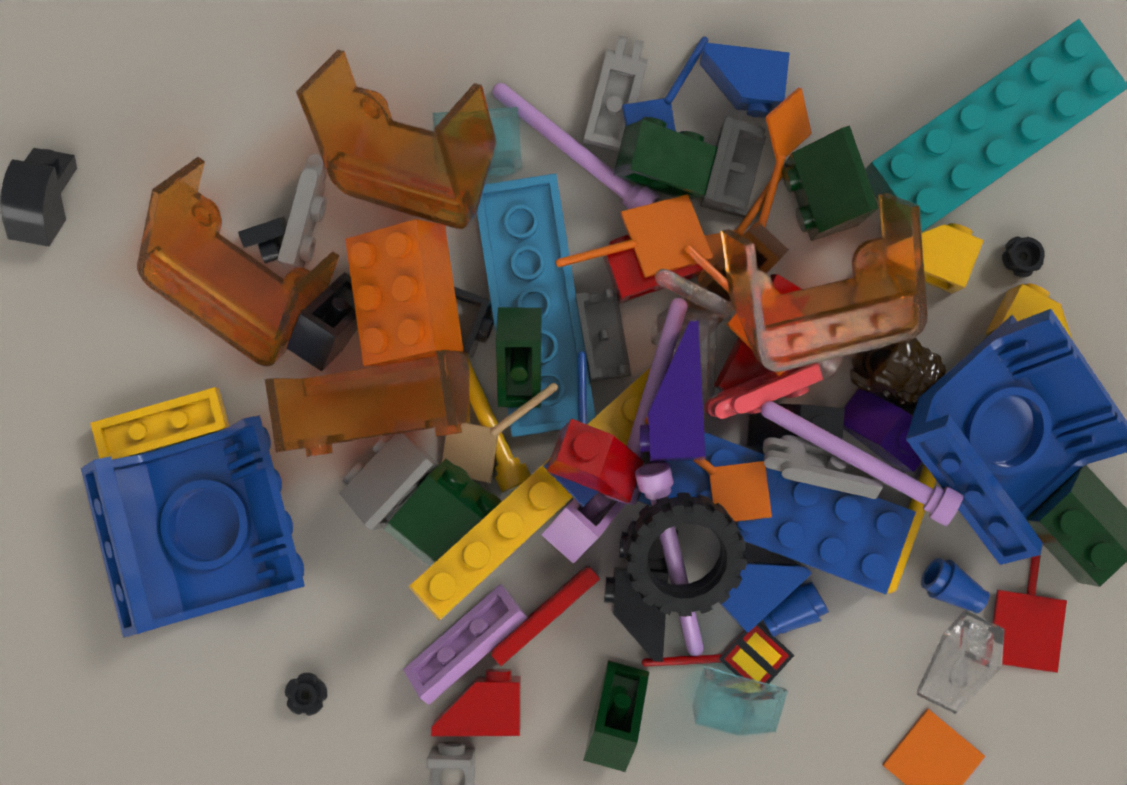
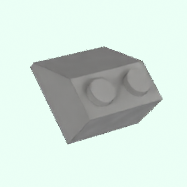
(387, 479)

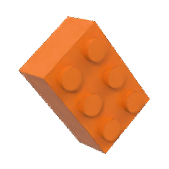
(403, 293)

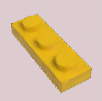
(160, 424)

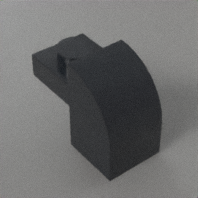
(32, 196)

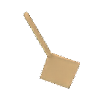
(477, 444)

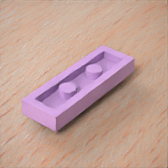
(464, 644)

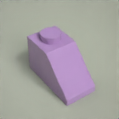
(581, 526)

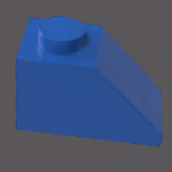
(747, 76)
(762, 590)

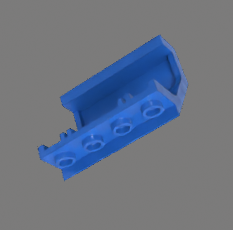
(1015, 428)
(193, 527)

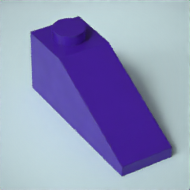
(676, 413)

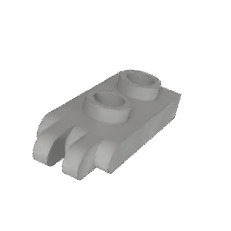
(617, 85)
(307, 208)
(812, 465)

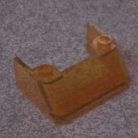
(396, 163)
(216, 280)
(841, 318)
(370, 403)

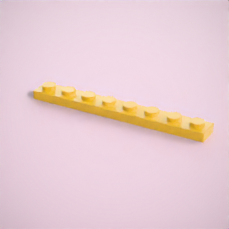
(513, 519)

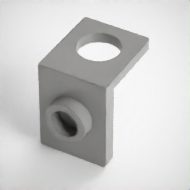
(451, 756)

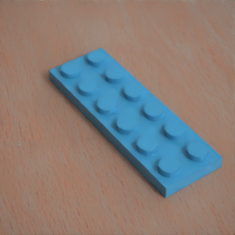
(520, 244)

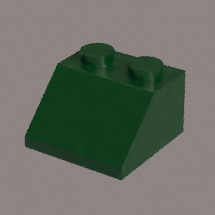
(829, 185)
(440, 512)
(1083, 528)

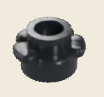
(1034, 256)
(316, 689)

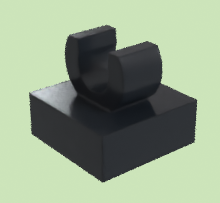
(266, 237)

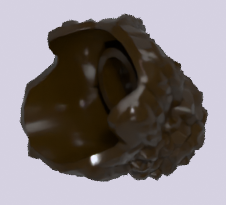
(898, 371)

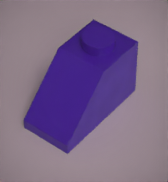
(881, 429)

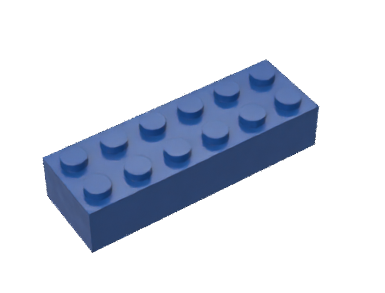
(810, 523)

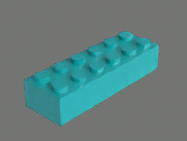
(998, 125)

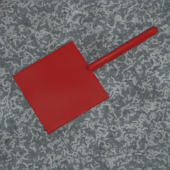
(1031, 625)

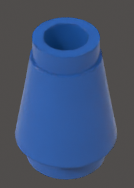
(953, 586)
(797, 610)

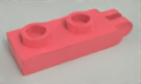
(767, 387)

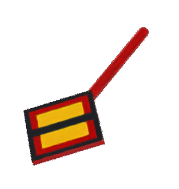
(750, 655)

